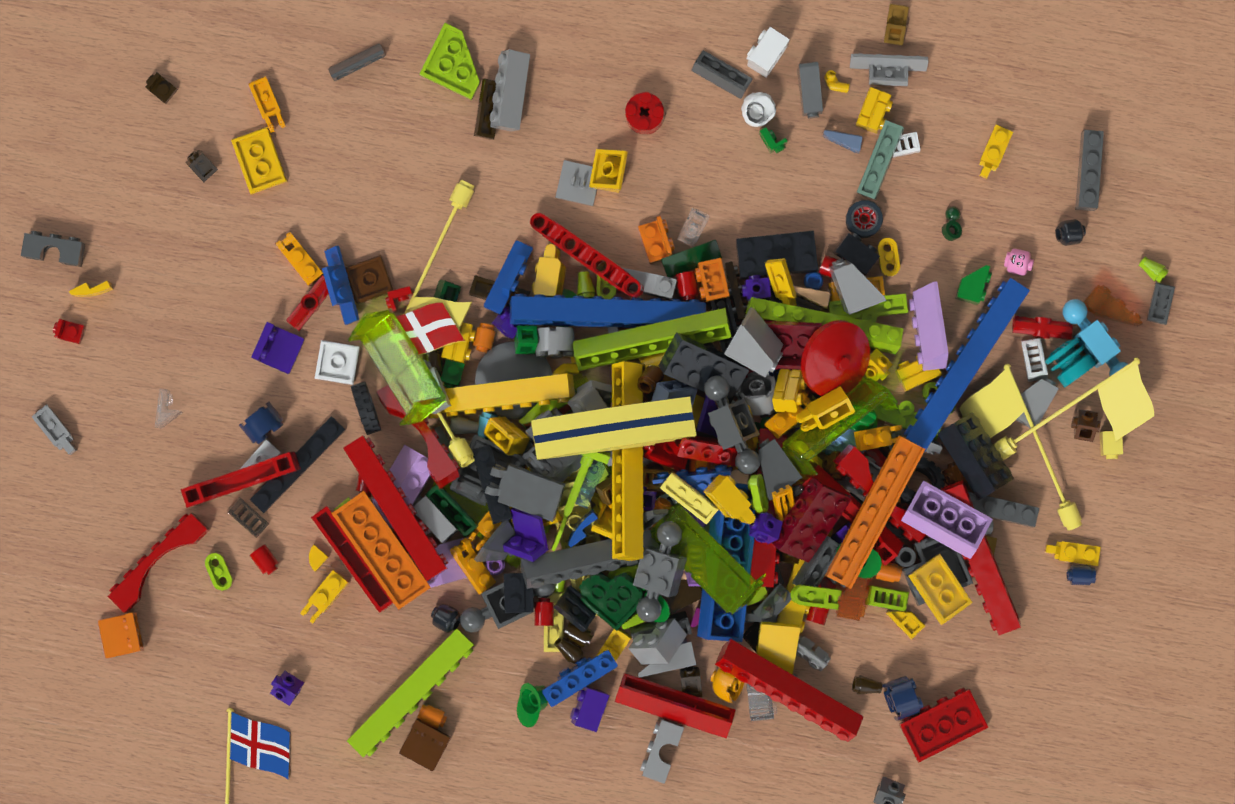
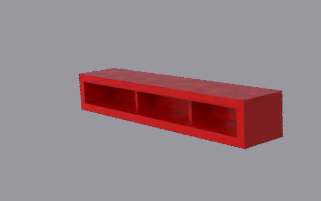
(351, 558)
(675, 705)

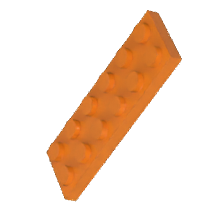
(381, 550)

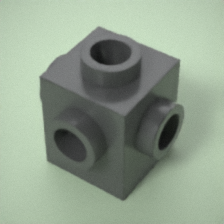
(889, 792)

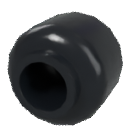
(1070, 232)
(445, 618)

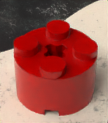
(644, 102)

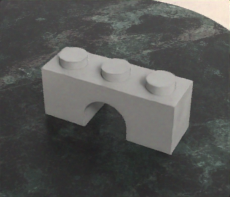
(665, 734)

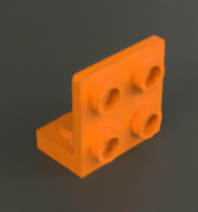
(655, 240)
(712, 280)
(121, 635)

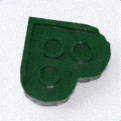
(611, 598)

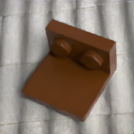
(425, 745)

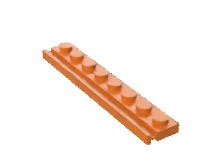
(875, 512)

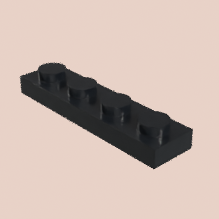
(484, 462)

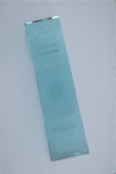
(590, 481)

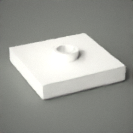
(337, 362)

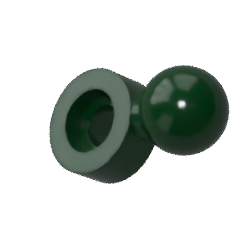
(952, 229)

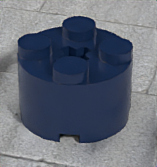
(261, 423)
(902, 697)

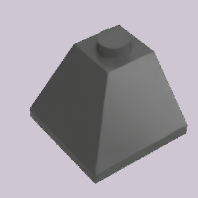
(493, 548)

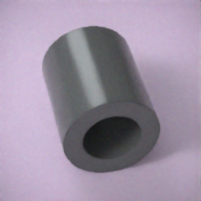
(906, 556)

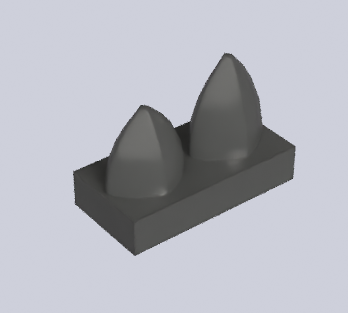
(773, 604)

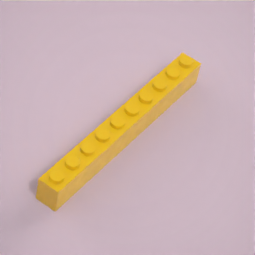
(627, 472)

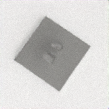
(575, 183)

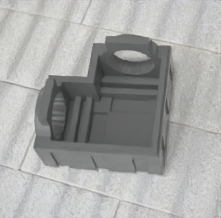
(554, 468)
(469, 483)
(927, 550)

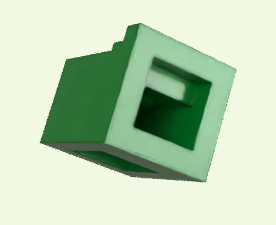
(526, 340)

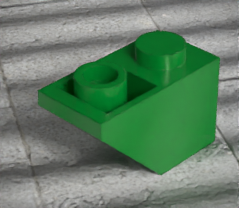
(972, 286)

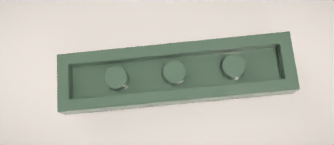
(880, 159)

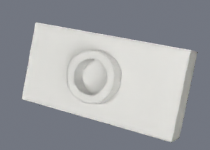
(263, 453)

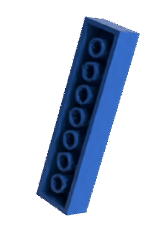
(735, 539)

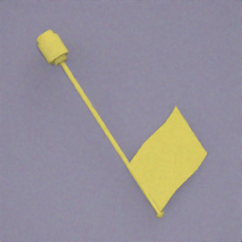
(460, 198)
(1121, 398)
(998, 408)

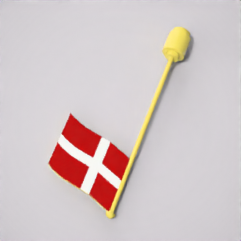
(430, 330)

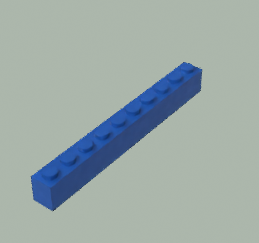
(598, 311)
(967, 364)

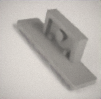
(888, 69)

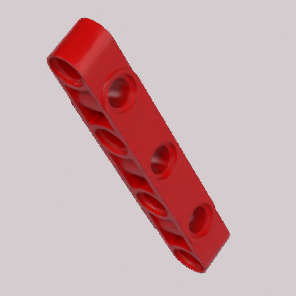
(586, 255)

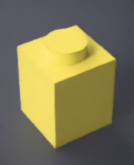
(1110, 447)

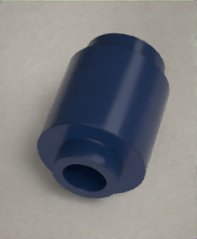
(1081, 575)

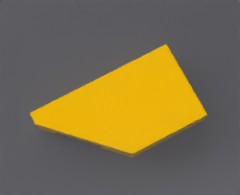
(907, 622)

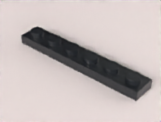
(306, 456)

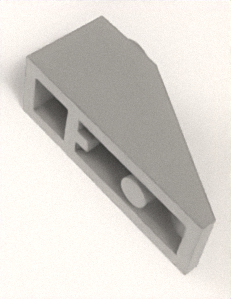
(653, 284)
(682, 658)

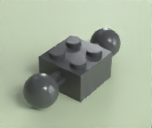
(733, 424)
(659, 571)
(474, 619)

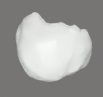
(758, 109)

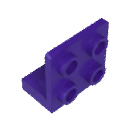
(277, 348)
(530, 536)

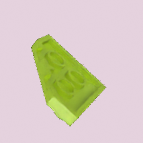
(451, 63)

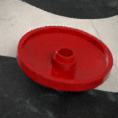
(835, 357)

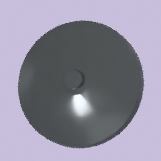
(504, 365)

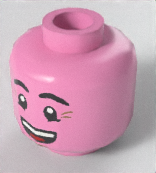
(1018, 262)

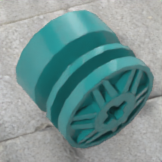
(1070, 361)

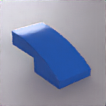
(578, 532)

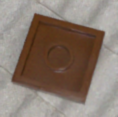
(369, 279)

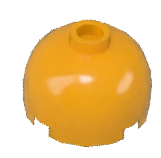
(726, 685)

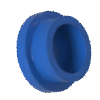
(813, 280)

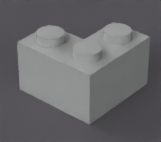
(660, 644)

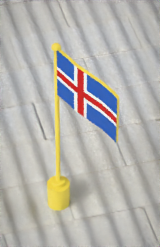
(256, 746)

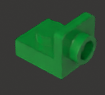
(769, 139)
(452, 374)

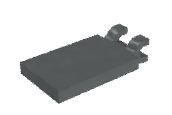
(527, 491)

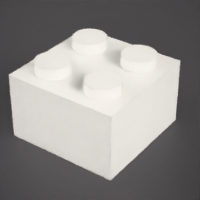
(768, 51)

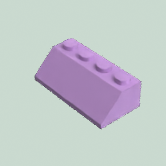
(929, 327)
(410, 474)
(947, 520)

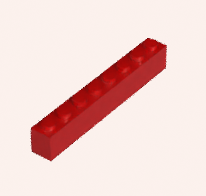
(395, 507)
(765, 554)
(988, 576)
(789, 690)

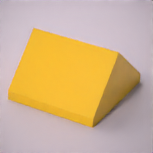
(608, 170)

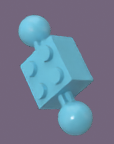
(1093, 336)

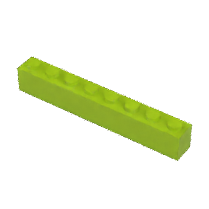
(880, 336)
(649, 339)
(406, 697)

